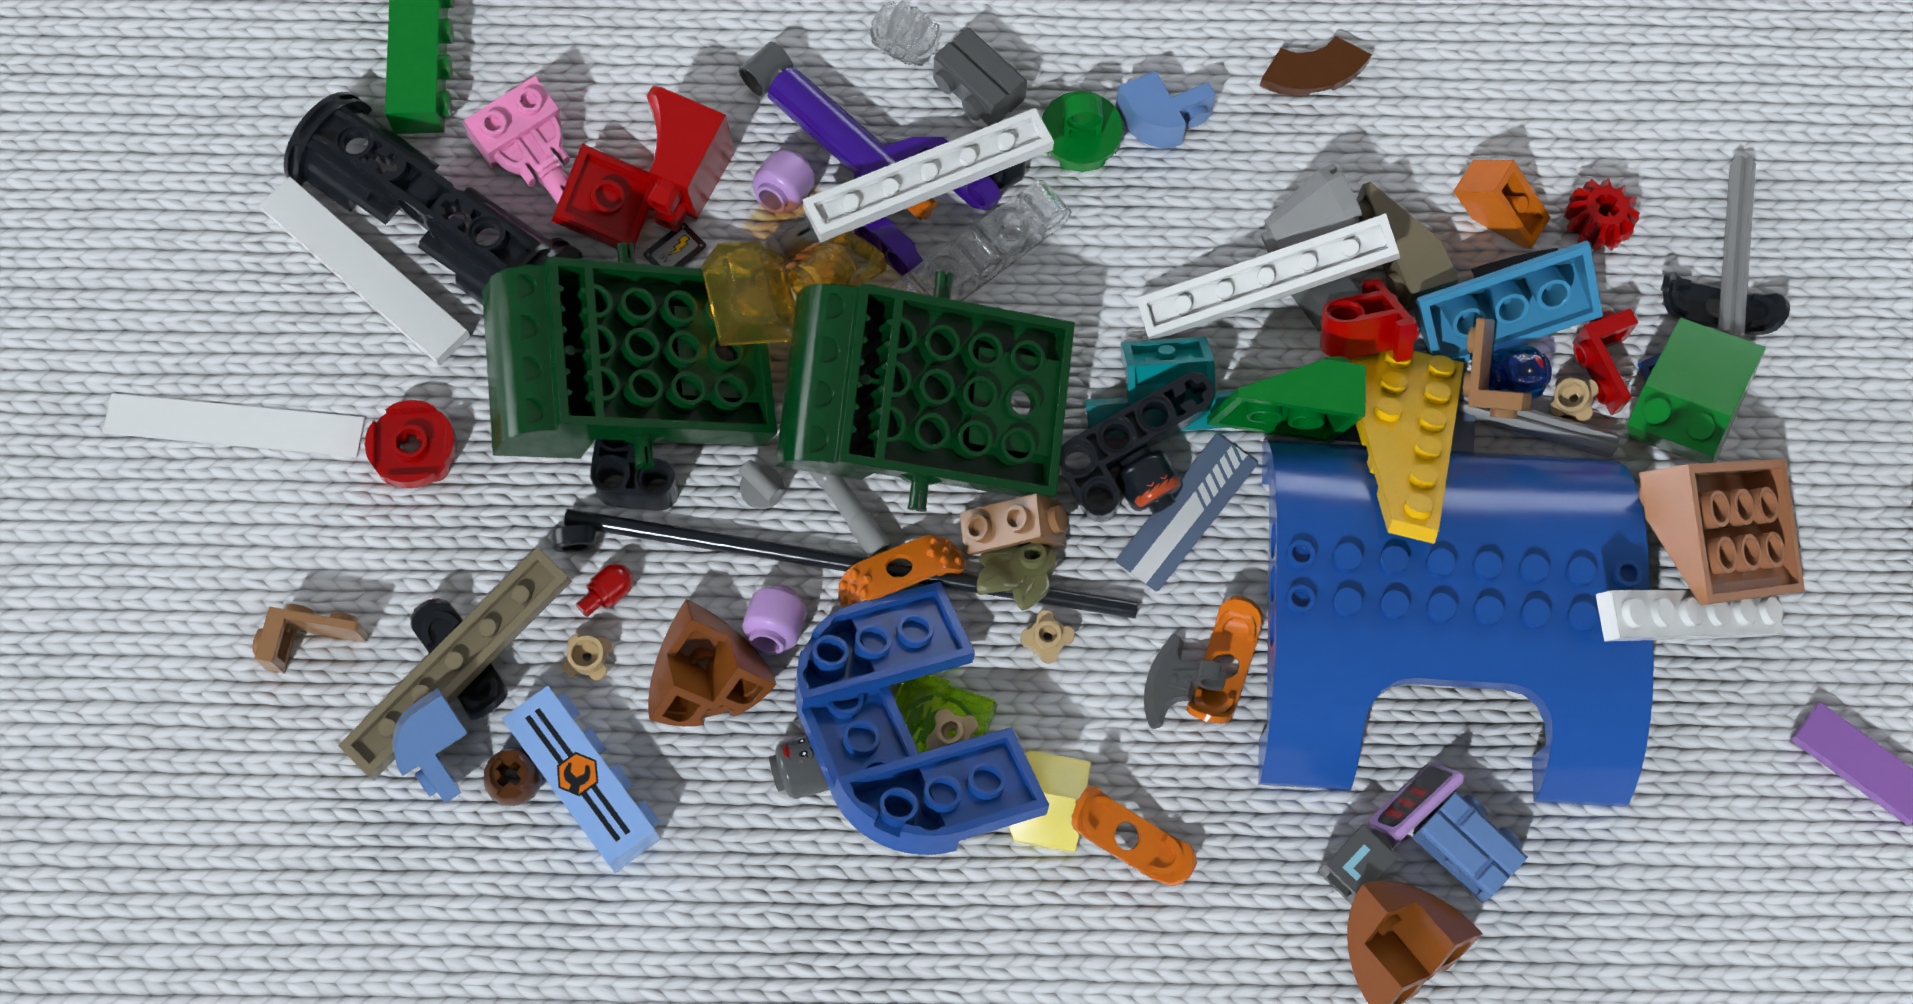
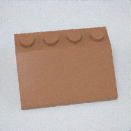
(1726, 527)

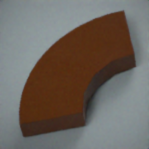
(1315, 71)

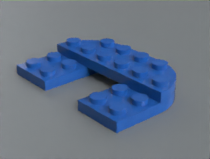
(865, 749)

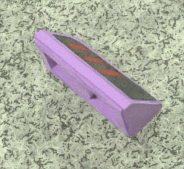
(1415, 801)

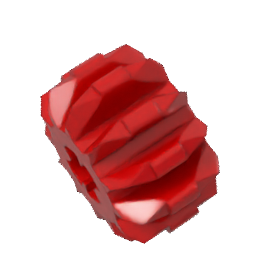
(1601, 214)

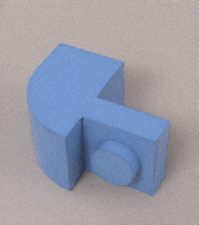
(1157, 116)
(421, 734)

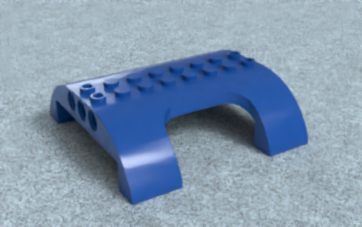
(1486, 607)

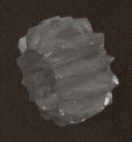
(905, 33)

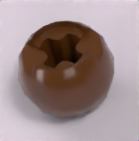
(497, 783)

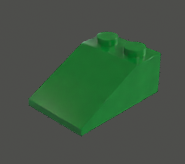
(1695, 392)
(1301, 403)

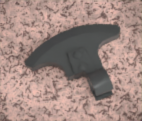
(1176, 681)

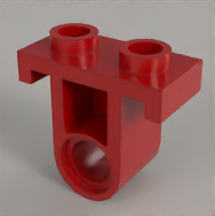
(1368, 325)

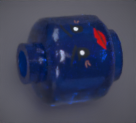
(1520, 370)

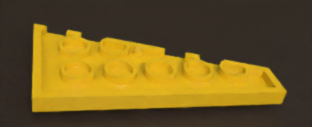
(1410, 436)

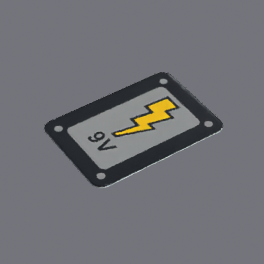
(675, 248)

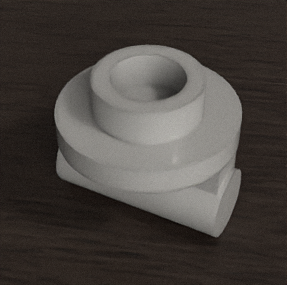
(760, 485)

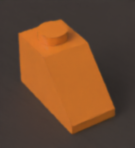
(1502, 200)

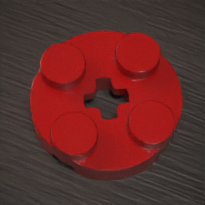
(427, 463)

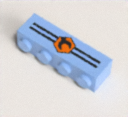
(582, 779)

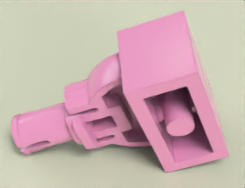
(522, 134)

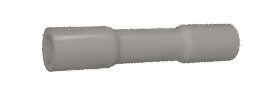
(859, 520)

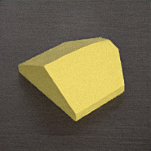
(1063, 783)

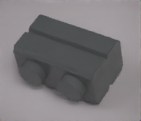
(978, 78)

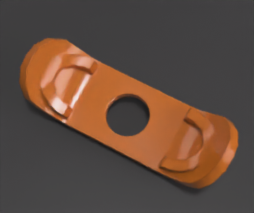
(870, 580)
(1235, 635)
(1156, 852)

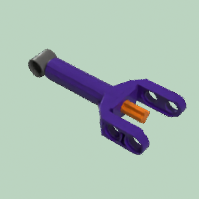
(852, 145)

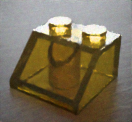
(749, 294)

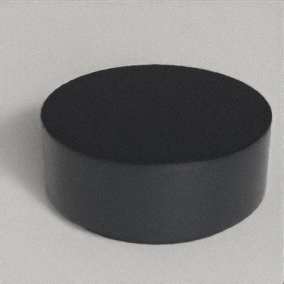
(573, 538)

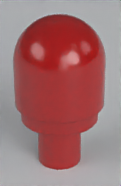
(606, 588)

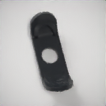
(1689, 300)
(432, 624)

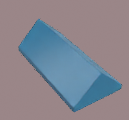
(1522, 299)

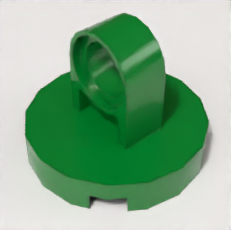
(1083, 130)

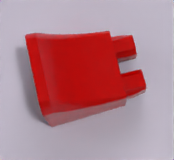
(688, 158)

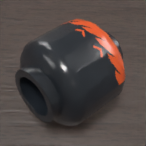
(1148, 480)

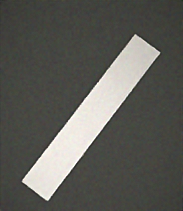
(233, 425)

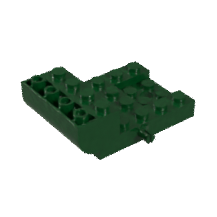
(615, 357)
(924, 390)

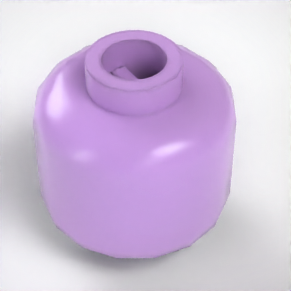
(783, 182)
(774, 619)

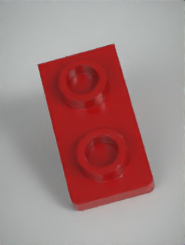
(1592, 354)

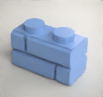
(1471, 846)

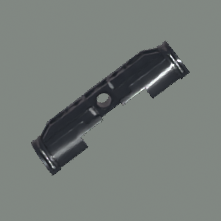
(320, 157)

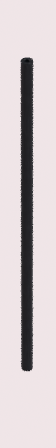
(825, 559)

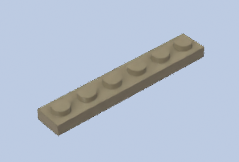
(460, 655)

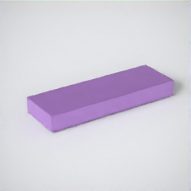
(1858, 760)

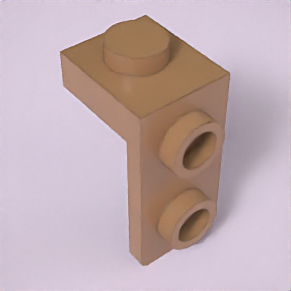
(1476, 382)
(1014, 523)
(275, 640)

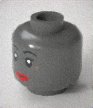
(797, 769)

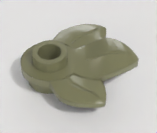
(1018, 569)

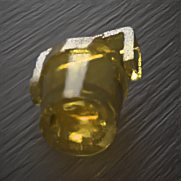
(832, 265)

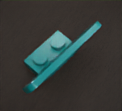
(1152, 366)

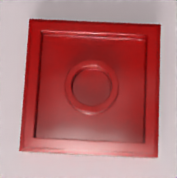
(604, 198)

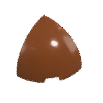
(705, 670)
(1403, 939)

